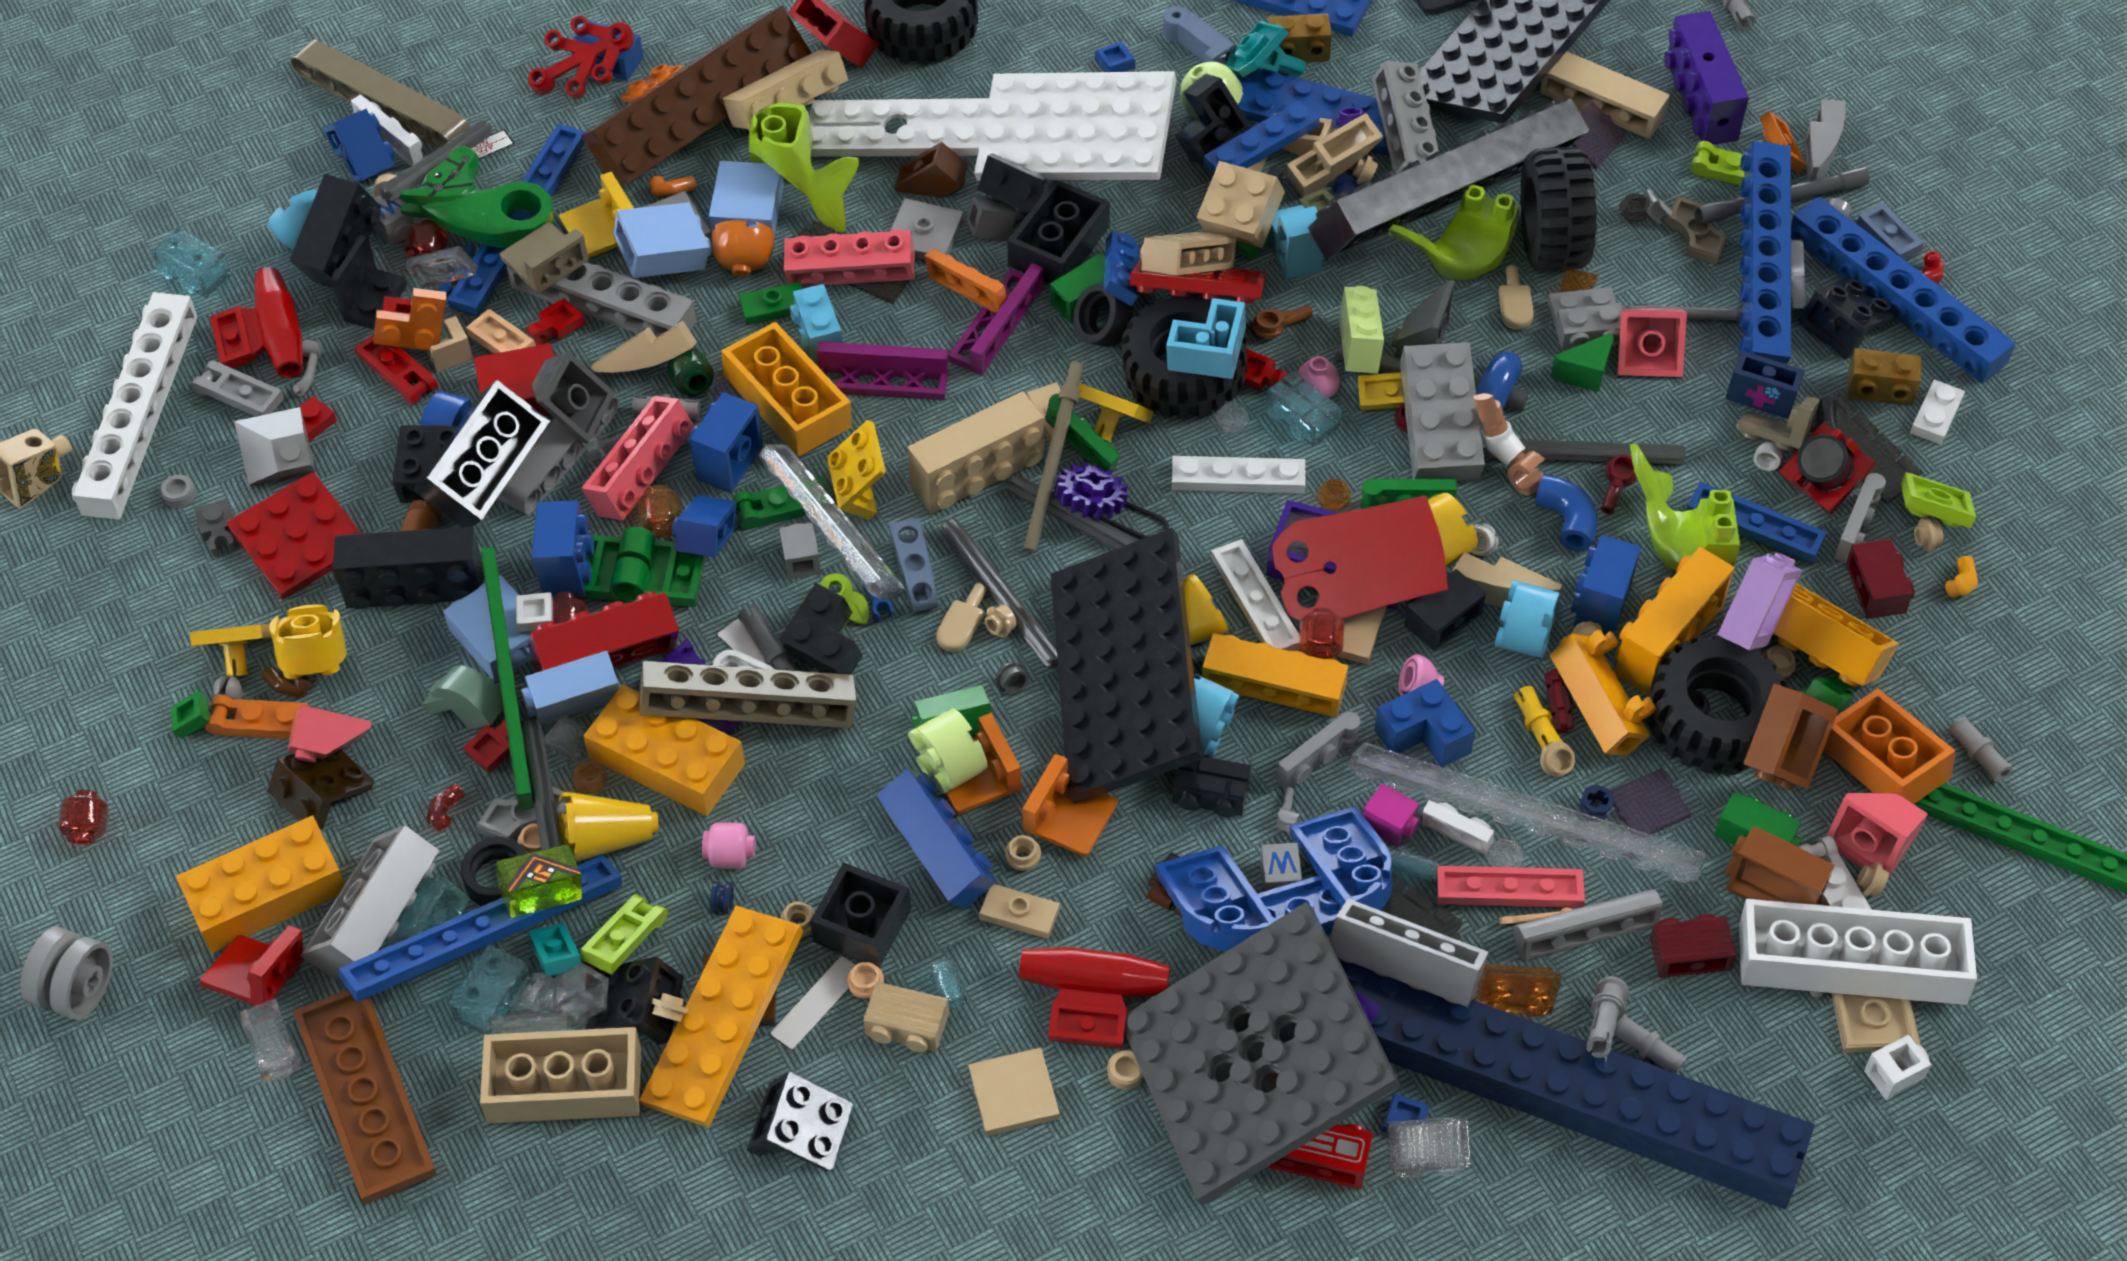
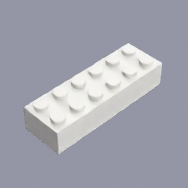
(1857, 951)

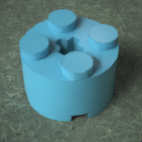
(1527, 619)
(1215, 712)

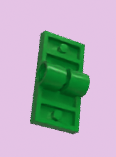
(641, 564)

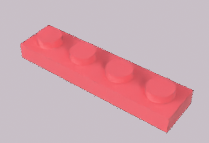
(1510, 886)

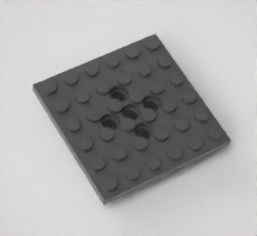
(1257, 1053)

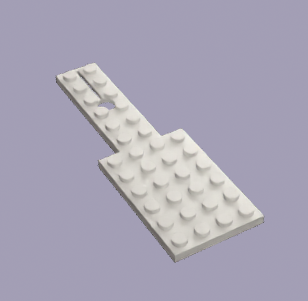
(1042, 121)

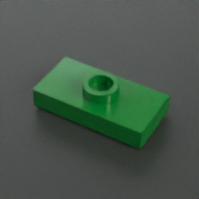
(768, 303)

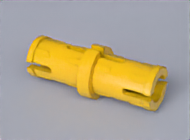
(1536, 717)

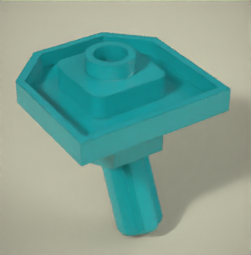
(1262, 50)

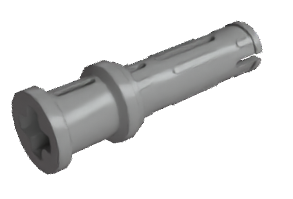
(1607, 1009)

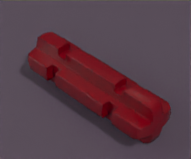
(1559, 701)

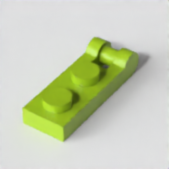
(1725, 167)
(623, 934)

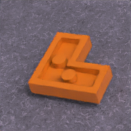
(413, 330)

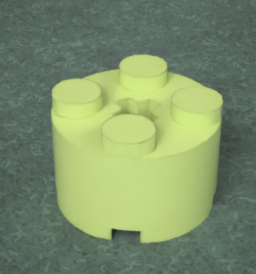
(948, 750)

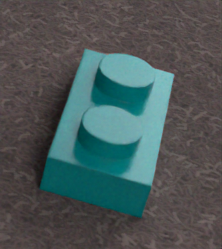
(554, 949)

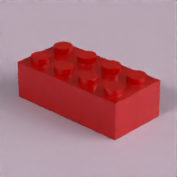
(625, 631)

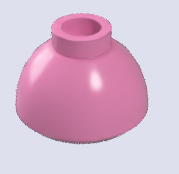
(1321, 375)
(1416, 673)

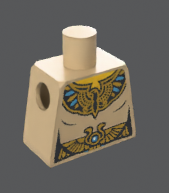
(30, 465)

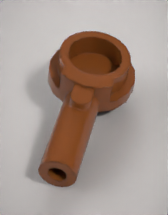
(1270, 323)

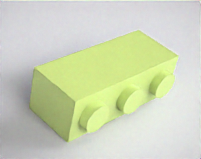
(1361, 329)

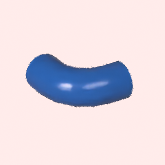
(1500, 376)
(1575, 507)

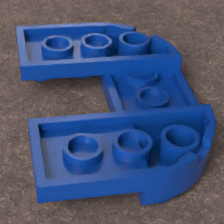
(1225, 909)

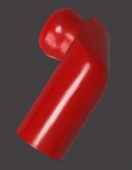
(1933, 266)

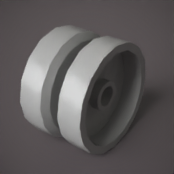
(66, 973)

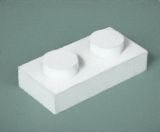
(1937, 412)
(1447, 821)

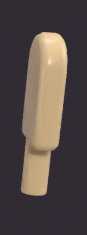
(1515, 301)
(961, 621)

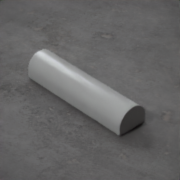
(1587, 924)

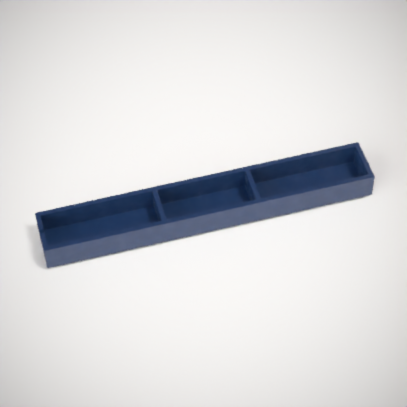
(1602, 1098)

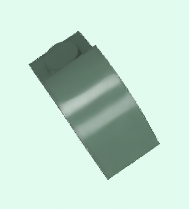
(468, 694)

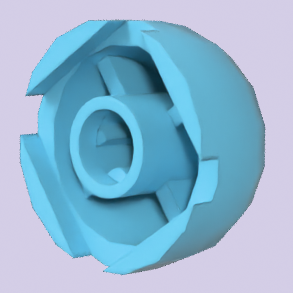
(289, 223)

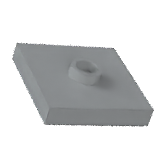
(929, 225)

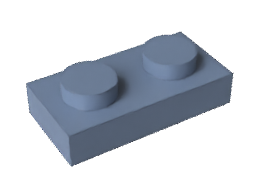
(1890, 231)

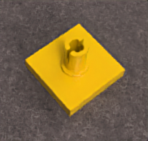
(1112, 409)
(233, 643)

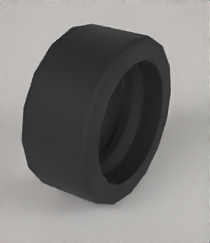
(1086, 317)
(479, 855)

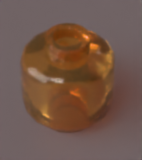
(659, 509)

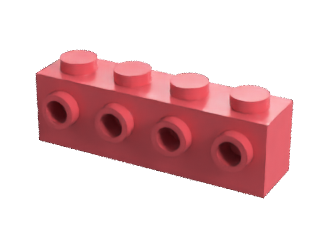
(850, 258)
(638, 458)

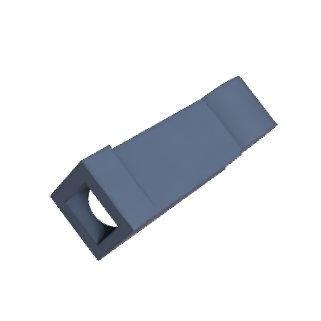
(1196, 35)
(914, 564)

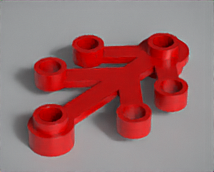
(584, 56)

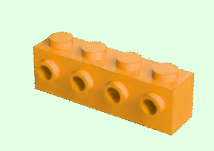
(1276, 674)

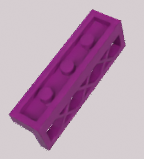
(1000, 325)
(884, 364)

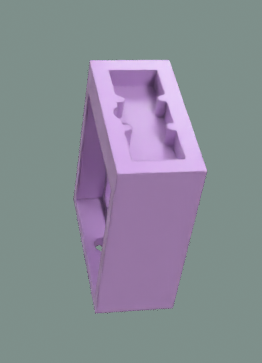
(1760, 601)

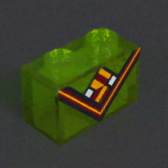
(539, 880)

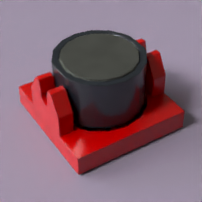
(1825, 465)

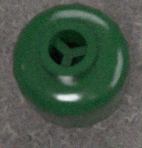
(691, 372)

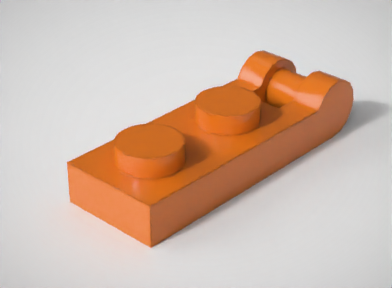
(252, 717)

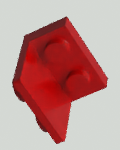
(254, 969)

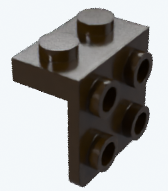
(312, 787)

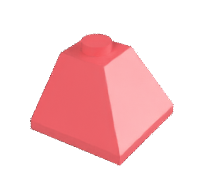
(1652, 342)
(323, 733)
(1876, 828)

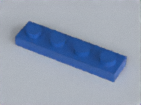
(1265, 137)
(1120, 260)
(1770, 526)

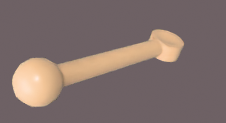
(1529, 917)

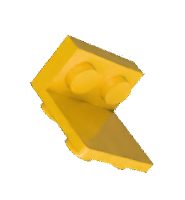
(598, 217)
(855, 468)

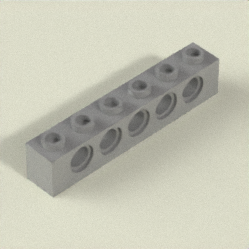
(616, 299)

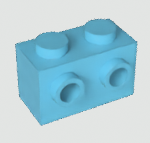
(815, 318)

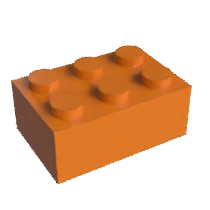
(1889, 749)

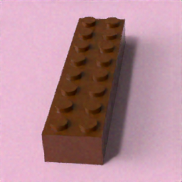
(692, 97)

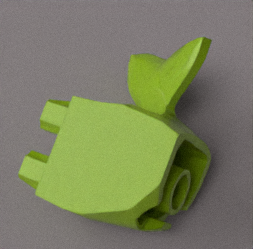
(784, 141)
(1473, 238)
(1681, 533)

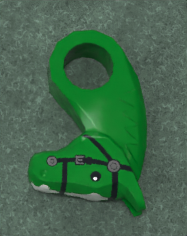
(455, 204)

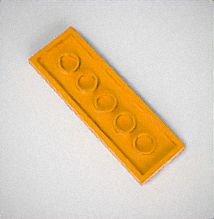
(721, 1016)

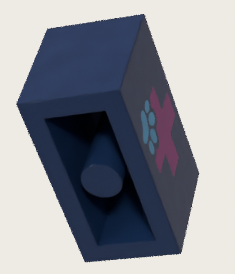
(1765, 384)

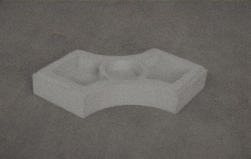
(1798, 274)
(506, 818)

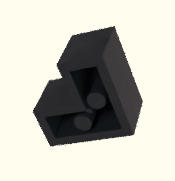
(1217, 119)
(815, 633)

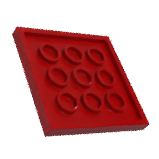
(1241, 283)

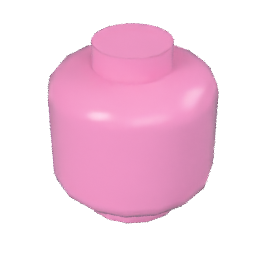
(728, 845)

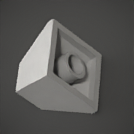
(274, 446)

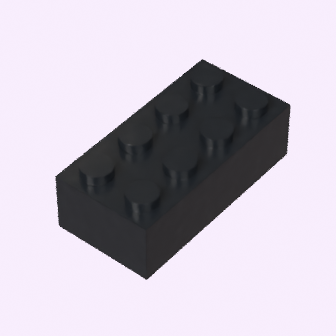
(481, 455)
(407, 567)

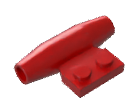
(270, 326)
(1091, 990)

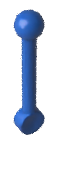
(447, 287)

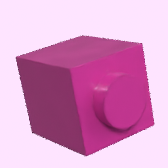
(1392, 815)

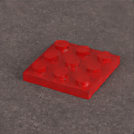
(293, 534)

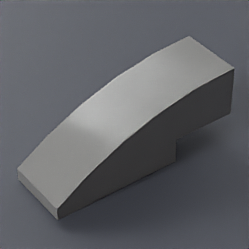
(1823, 138)

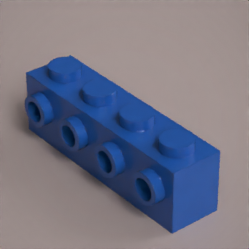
(937, 838)

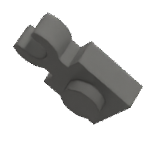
(213, 525)

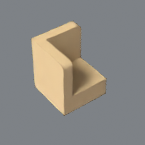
(451, 350)

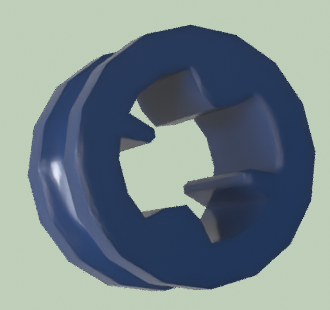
(1600, 793)
(721, 897)

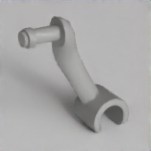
(313, 352)

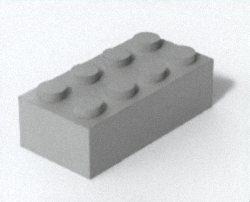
(1441, 412)
(371, 900)

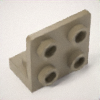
(546, 256)
(1786, 435)

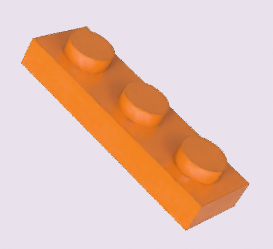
(965, 280)

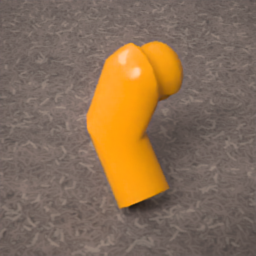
(1965, 581)

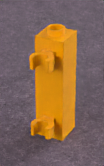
(1599, 694)

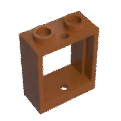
(1790, 738)
(1776, 870)

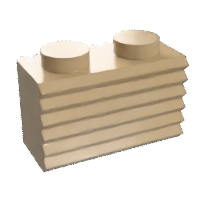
(906, 1017)

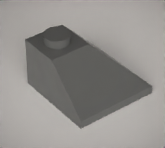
(1426, 322)
(572, 394)

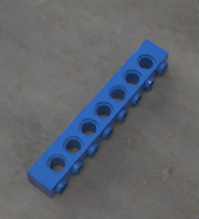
(1766, 251)
(1911, 294)

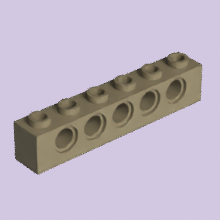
(747, 694)

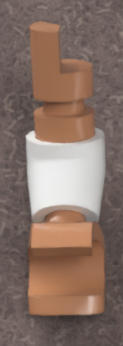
(1506, 446)

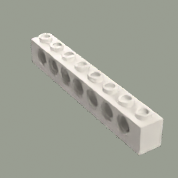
(134, 406)

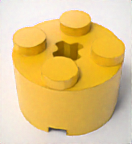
(1453, 530)
(308, 641)

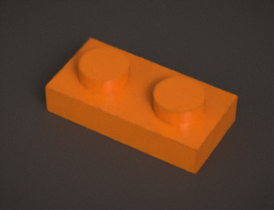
(1777, 132)

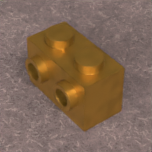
(1307, 37)
(1883, 377)

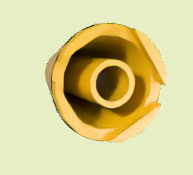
(1201, 613)
(603, 824)

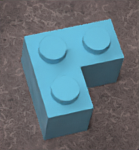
(1293, 242)
(1208, 347)

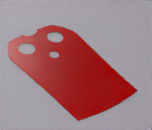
(1379, 556)

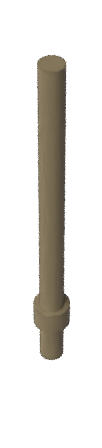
(1069, 397)

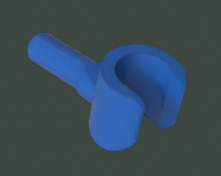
(879, 604)

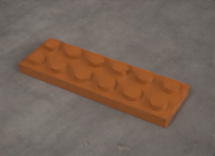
(364, 1095)

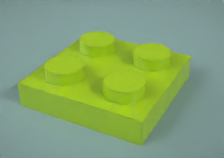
(1938, 500)

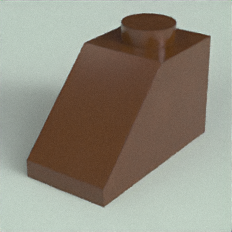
(932, 173)

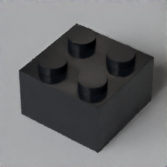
(861, 915)

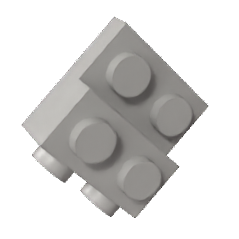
(1584, 316)

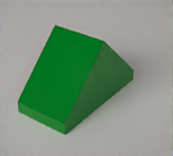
(1584, 364)

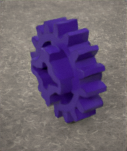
(1091, 491)

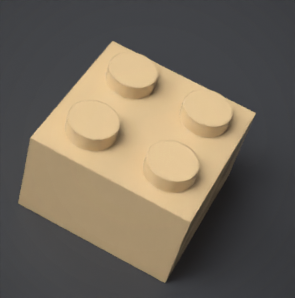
(1241, 204)

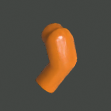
(660, 188)

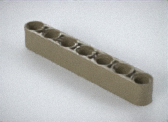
(350, 78)

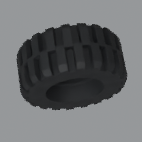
(921, 34)
(1558, 209)
(1149, 376)
(1717, 666)

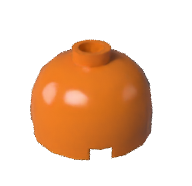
(742, 247)

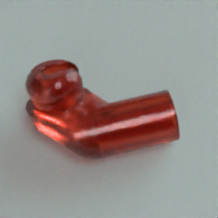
(440, 804)

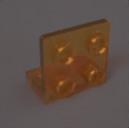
(1519, 989)

